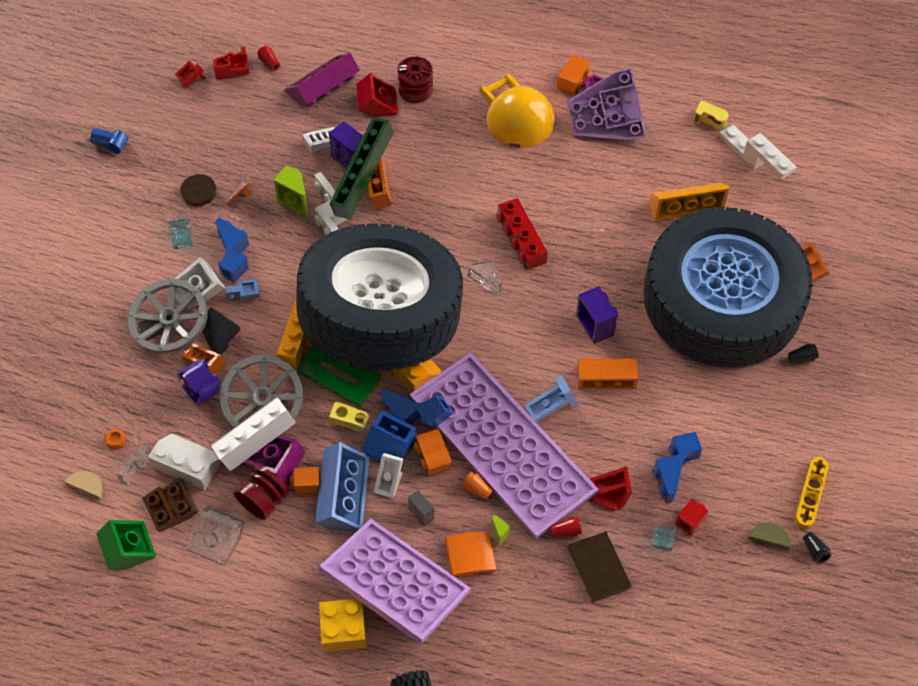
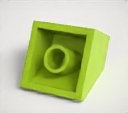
(291, 190)

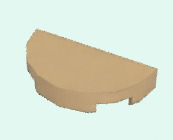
(86, 482)

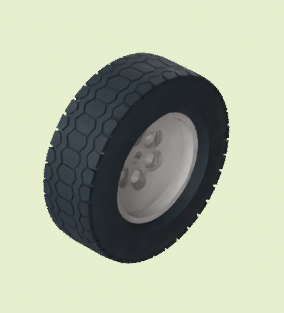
(379, 296)

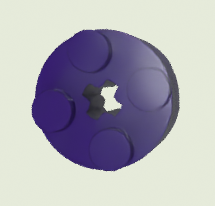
(199, 382)

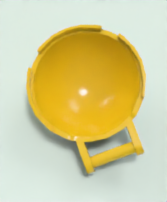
(518, 113)

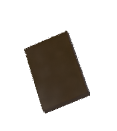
(599, 566)

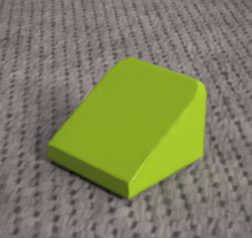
(500, 529)

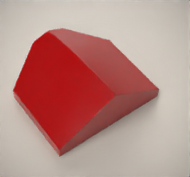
(613, 489)

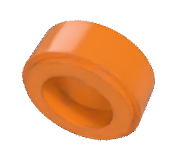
(115, 439)

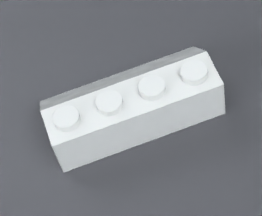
(253, 434)

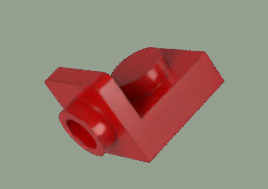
(189, 73)

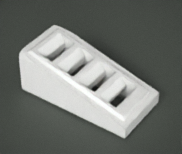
(309, 138)

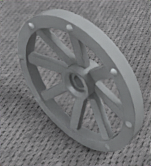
(167, 313)
(262, 390)

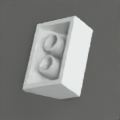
(185, 460)

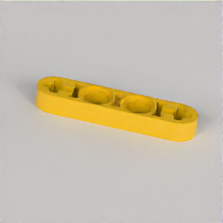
(810, 492)

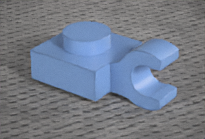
(246, 290)

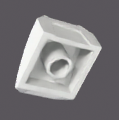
(203, 278)

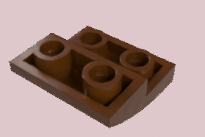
(170, 505)

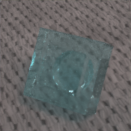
(663, 538)

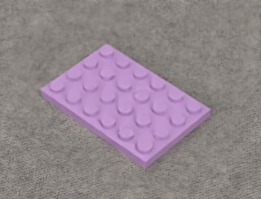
(395, 580)

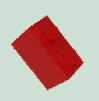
(376, 97)

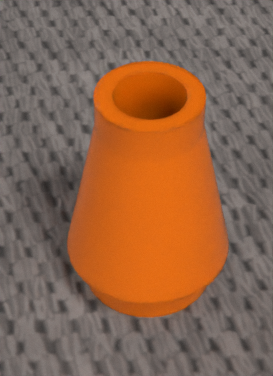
(477, 486)

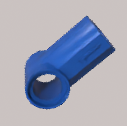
(113, 141)

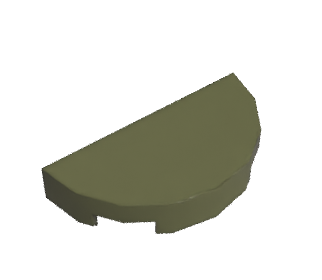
(770, 534)

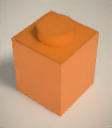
(305, 480)

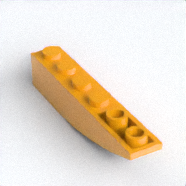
(292, 342)

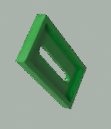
(354, 394)

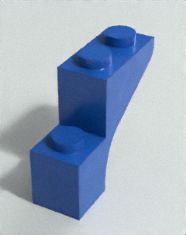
(235, 242)
(431, 412)
(668, 469)

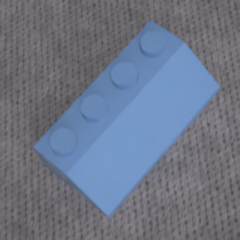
(342, 488)

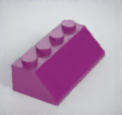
(323, 79)

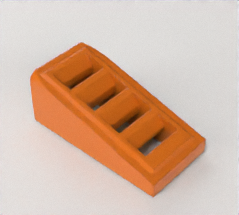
(215, 363)

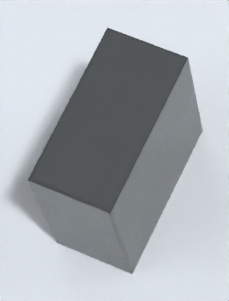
(421, 508)

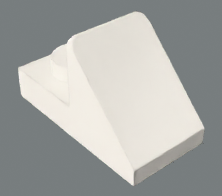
(388, 475)

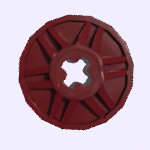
(415, 79)
(261, 492)

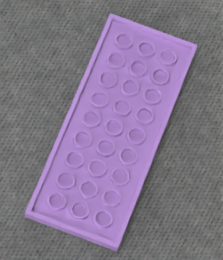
(507, 447)

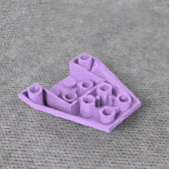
(608, 109)

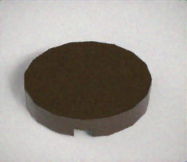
(198, 189)

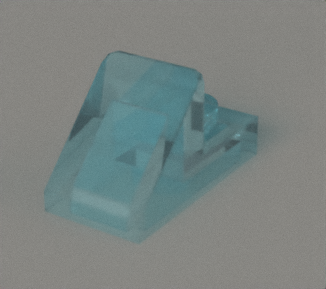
(181, 232)

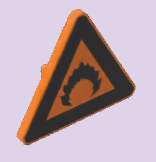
(241, 188)

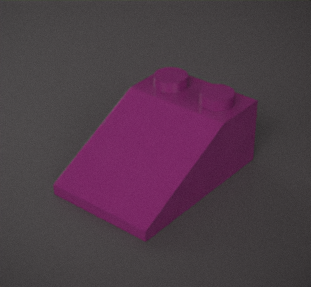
(278, 456)

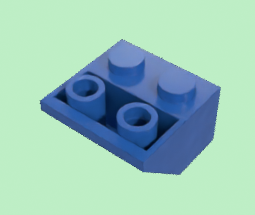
(390, 437)

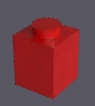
(691, 517)

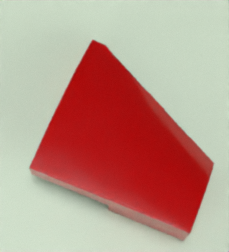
(231, 65)

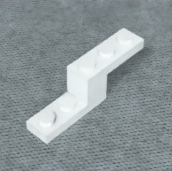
(757, 151)
(323, 214)

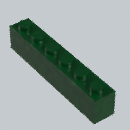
(361, 168)

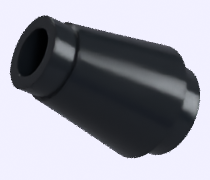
(805, 353)
(817, 548)

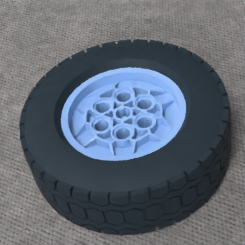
(728, 254)

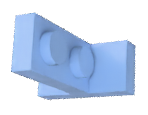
(551, 400)

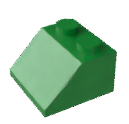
(125, 544)

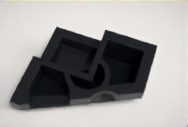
(219, 331)

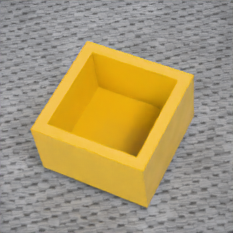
(342, 625)

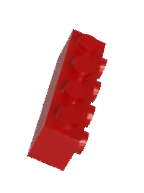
(521, 234)

